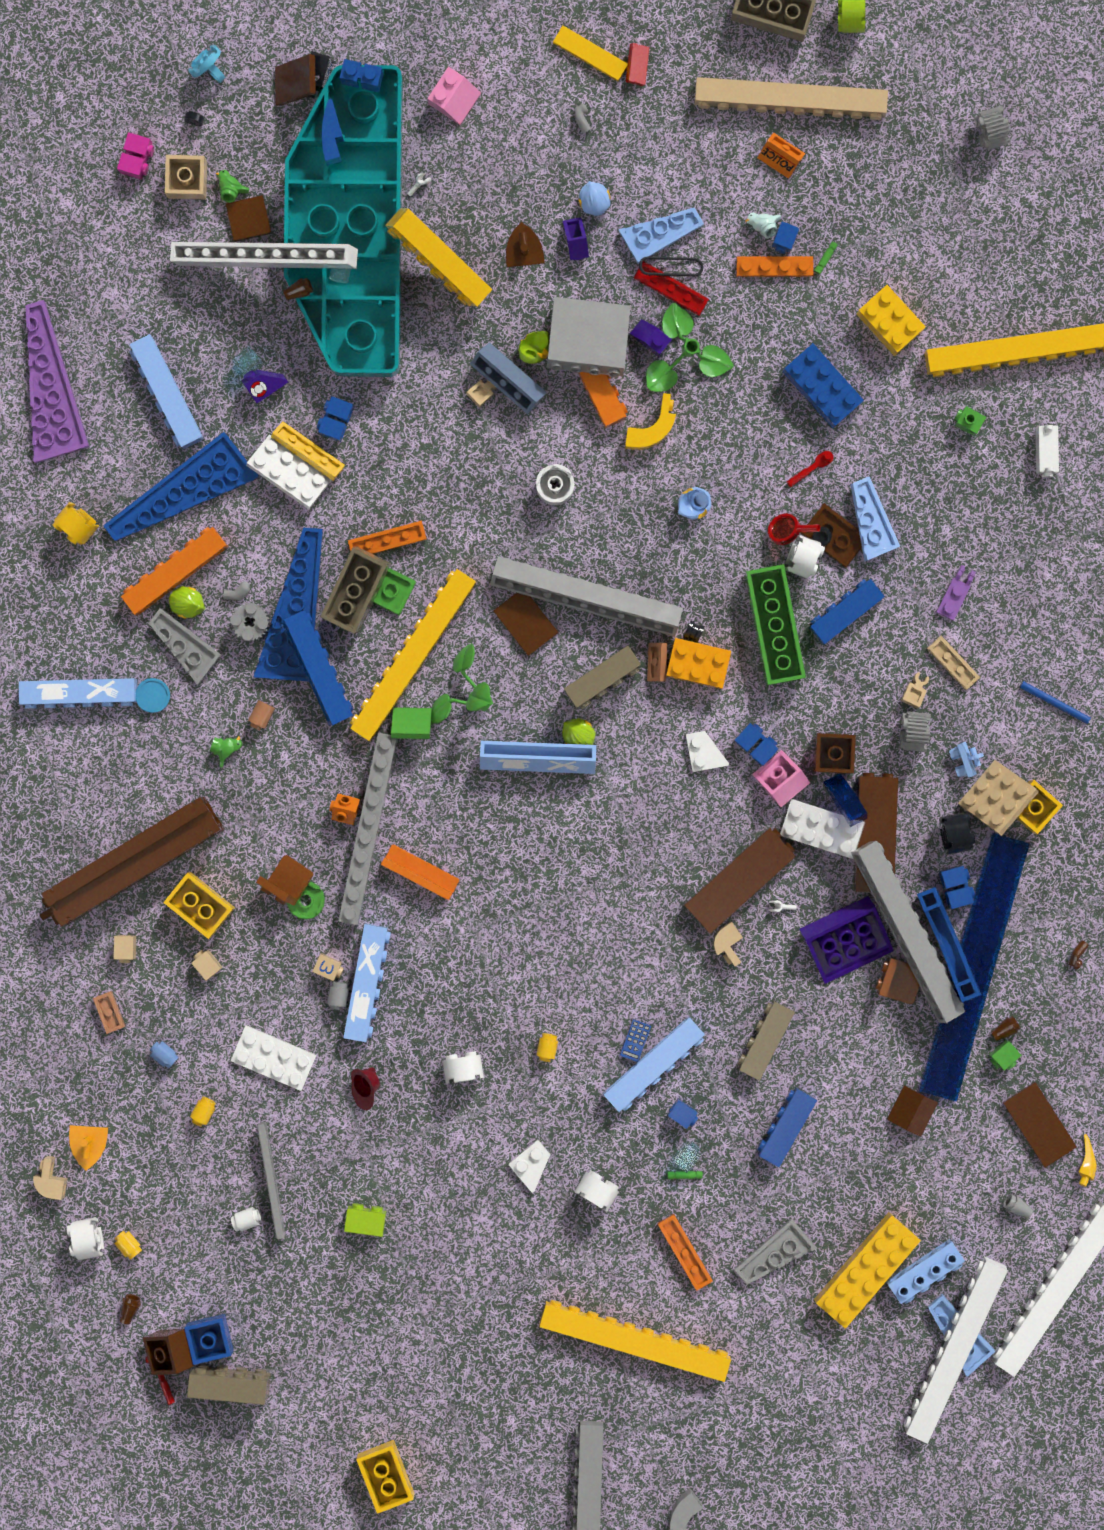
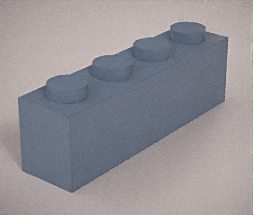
(508, 378)

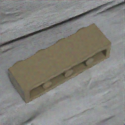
(766, 1040)

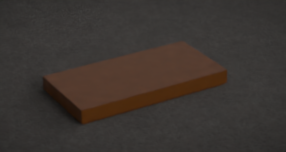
(1039, 1124)

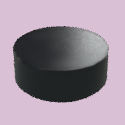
(194, 118)
(823, 536)

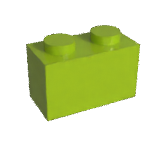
(365, 1220)

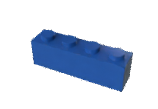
(846, 612)
(787, 1127)

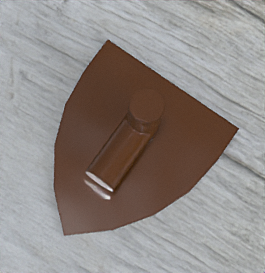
(524, 247)

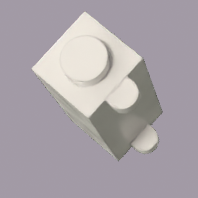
(1047, 450)

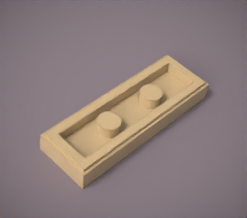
(953, 663)

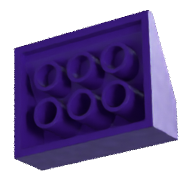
(846, 939)

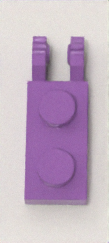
(955, 594)

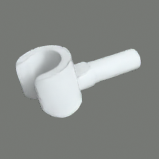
(419, 178)
(779, 906)

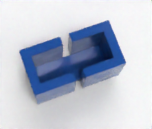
(370, 75)
(338, 409)
(763, 750)
(959, 896)

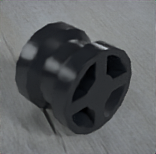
(694, 631)

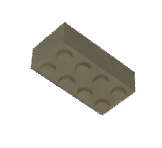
(779, 17)
(355, 590)
(602, 677)
(229, 1384)

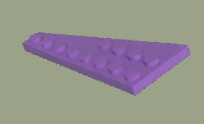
(55, 413)

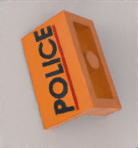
(781, 155)

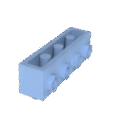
(925, 1271)

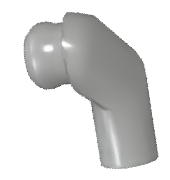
(580, 119)
(239, 594)

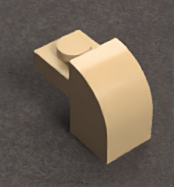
(723, 939)
(49, 1185)

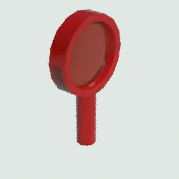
(786, 528)

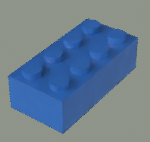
(822, 385)

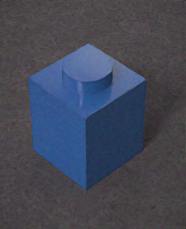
(785, 238)
(683, 1114)

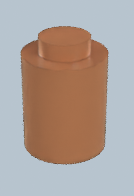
(261, 715)

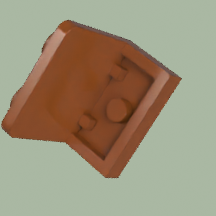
(286, 881)
(897, 981)

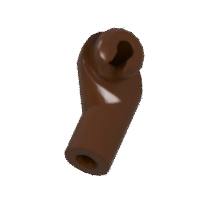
(1076, 954)

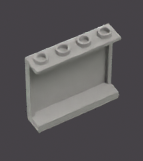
(588, 337)

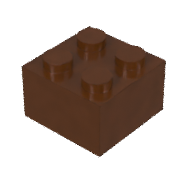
(834, 753)
(168, 1351)

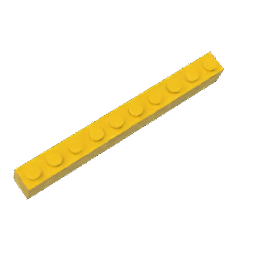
(1014, 349)
(413, 654)
(635, 1341)

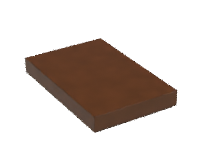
(295, 80)
(845, 536)
(525, 622)

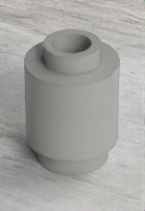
(337, 995)

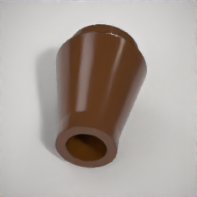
(299, 289)
(1006, 1028)
(130, 1306)

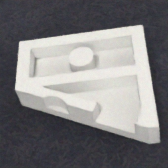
(704, 752)
(530, 1164)

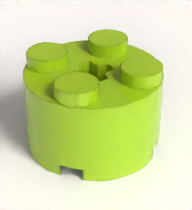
(852, 17)

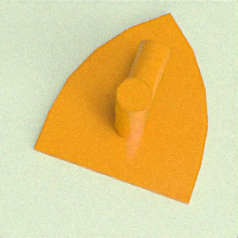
(87, 1144)

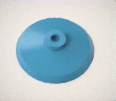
(152, 695)

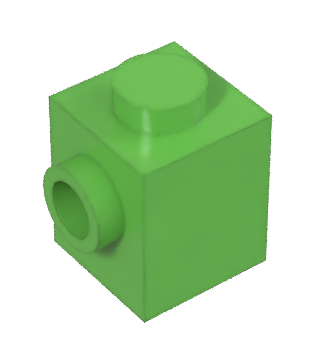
(969, 420)
(1004, 1056)

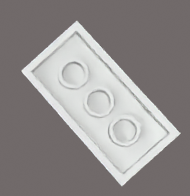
(288, 472)
(821, 828)
(273, 1058)

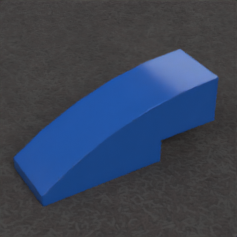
(331, 135)

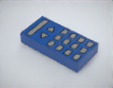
(635, 1040)

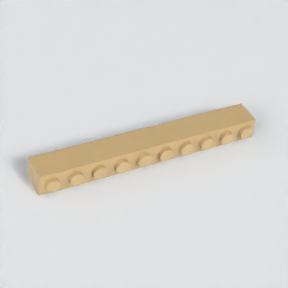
(791, 97)

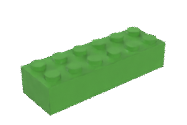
(775, 625)

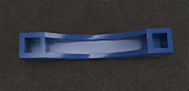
(949, 944)

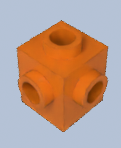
(344, 809)

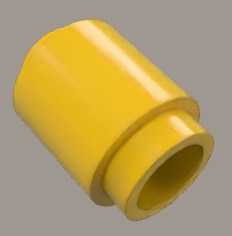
(547, 1047)
(203, 1111)
(127, 1244)

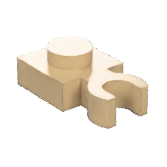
(481, 392)
(914, 692)

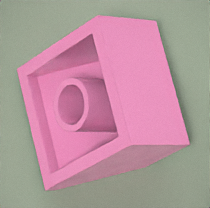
(453, 96)
(781, 778)

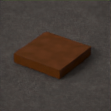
(248, 218)

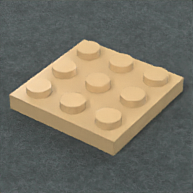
(998, 797)

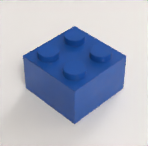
(209, 1339)

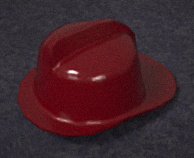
(364, 1086)

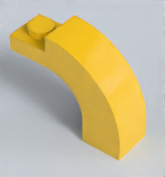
(646, 438)

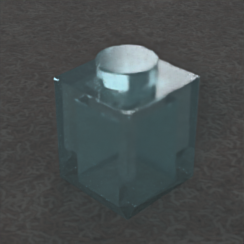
(246, 361)
(687, 1155)

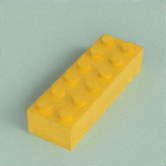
(438, 257)
(867, 1270)

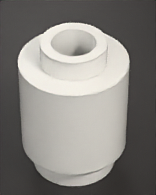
(246, 1219)

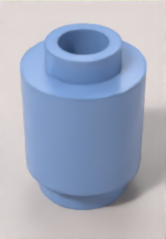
(163, 1054)

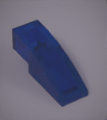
(845, 800)

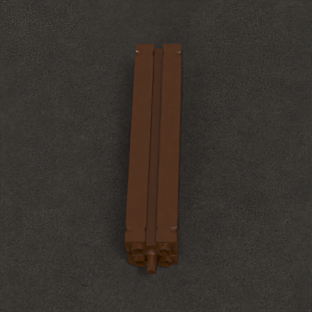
(131, 862)

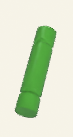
(825, 258)
(683, 1175)

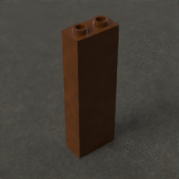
(880, 801)
(740, 879)

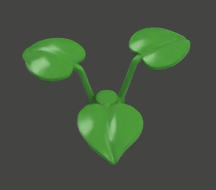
(713, 360)
(478, 699)

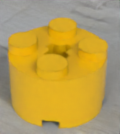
(76, 524)

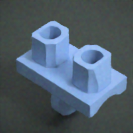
(968, 768)

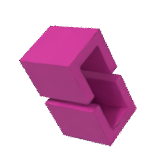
(139, 147)

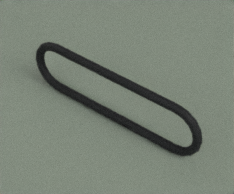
(671, 258)

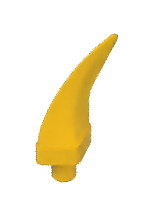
(1088, 1168)

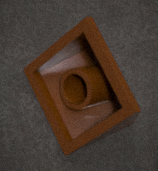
(912, 1111)

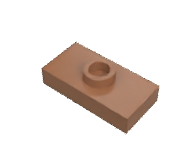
(657, 662)
(109, 1012)

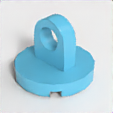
(205, 62)

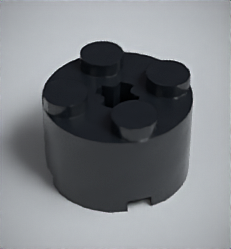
(956, 833)

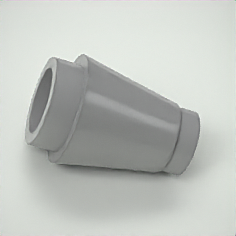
(1017, 1206)

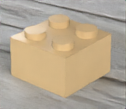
(186, 177)

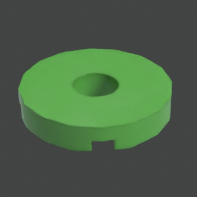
(316, 905)

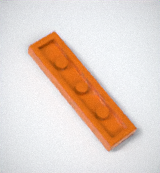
(774, 266)
(390, 538)
(685, 1252)

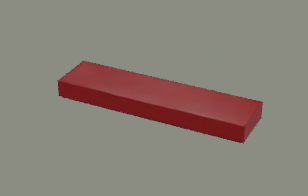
(672, 289)

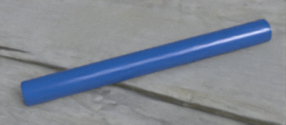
(1055, 702)

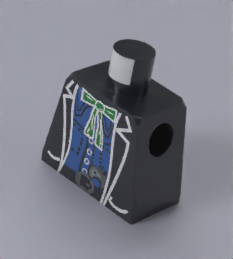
(323, 68)

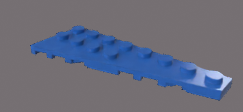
(202, 477)
(299, 594)

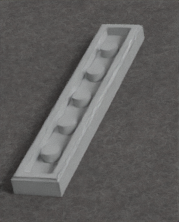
(271, 1180)

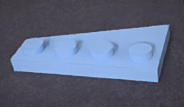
(653, 236)
(874, 527)
(943, 1313)

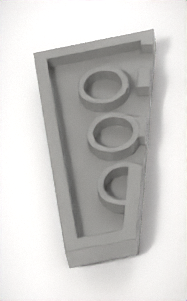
(188, 648)
(780, 1248)

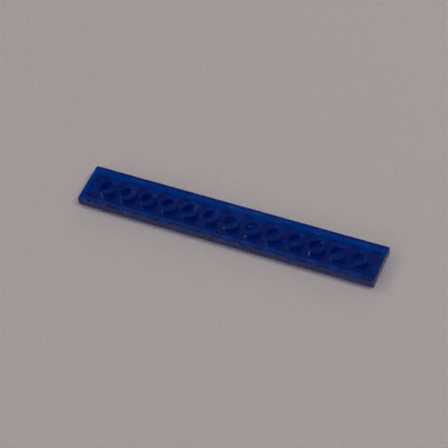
(981, 947)

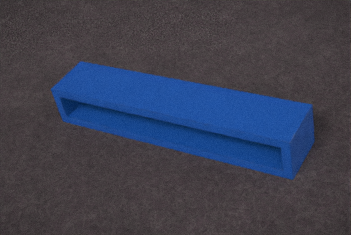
(317, 668)

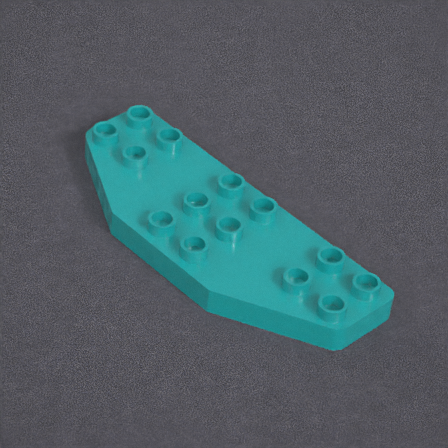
(351, 205)

